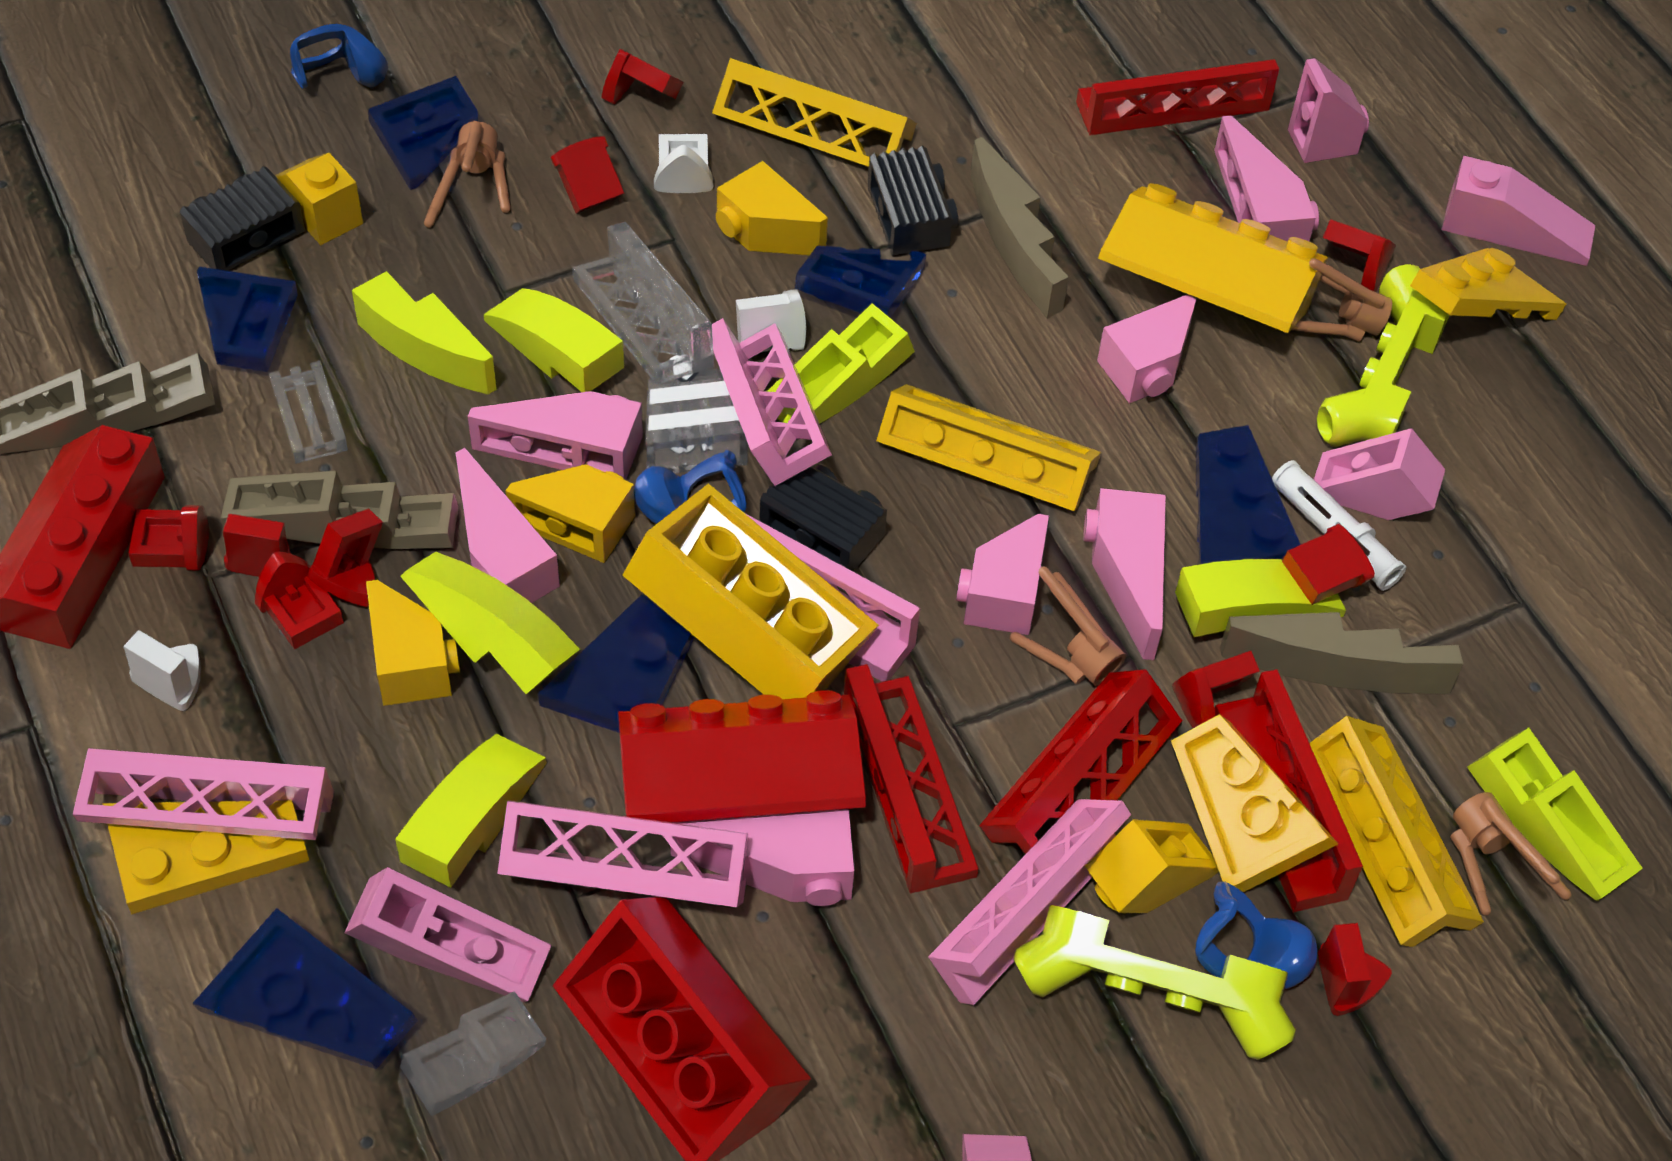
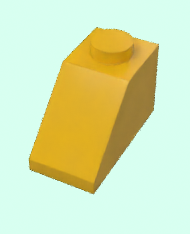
(325, 196)
(769, 214)
(577, 508)
(408, 648)
(1150, 865)

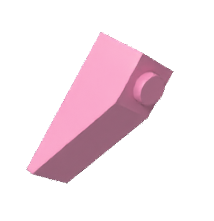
(1263, 185)
(1512, 211)
(562, 431)
(501, 537)
(1130, 560)
(786, 854)
(446, 935)

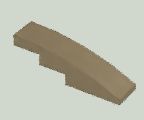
(1011, 218)
(121, 399)
(316, 498)
(1321, 652)

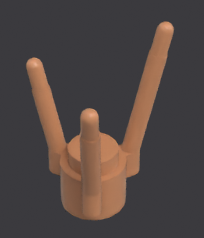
(475, 153)
(1360, 307)
(1091, 649)
(1488, 827)

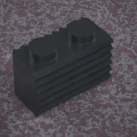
(911, 200)
(242, 220)
(825, 515)

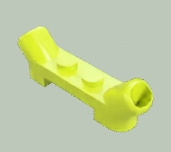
(1381, 403)
(1245, 992)

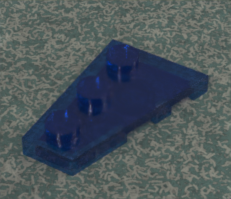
(1238, 500)
(622, 667)
(307, 995)

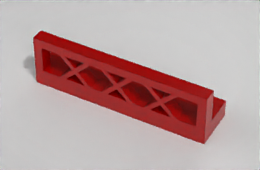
(1178, 97)
(1278, 737)
(1083, 746)
(896, 785)

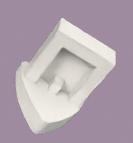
(683, 164)
(783, 309)
(164, 671)

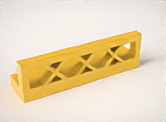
(814, 97)
(987, 446)
(1393, 832)

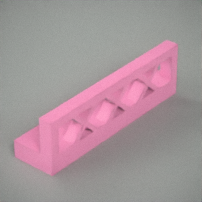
(760, 409)
(891, 640)
(197, 783)
(620, 875)
(1019, 904)

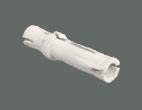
(1297, 485)

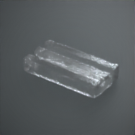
(298, 381)

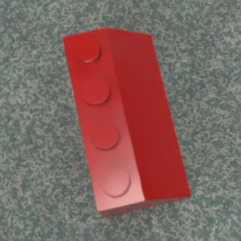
(75, 533)
(741, 758)
(679, 1030)

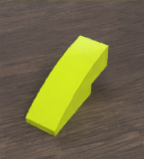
(423, 334)
(558, 338)
(850, 364)
(1242, 588)
(491, 619)
(467, 809)
(1556, 814)

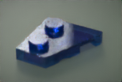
(423, 127)
(859, 277)
(245, 315)

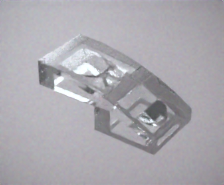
(473, 1056)

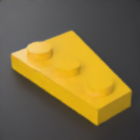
(1485, 282)
(1245, 807)
(177, 864)

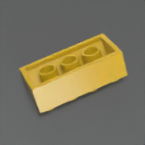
(1214, 256)
(748, 597)

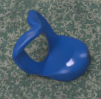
(361, 55)
(662, 491)
(1276, 941)

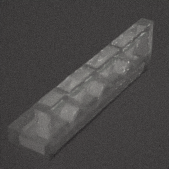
(660, 306)

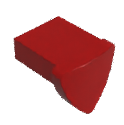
(628, 68)
(587, 173)
(1374, 247)
(170, 538)
(251, 543)
(344, 557)
(1328, 564)
(294, 601)
(1196, 687)
(1348, 972)

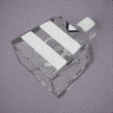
(692, 422)

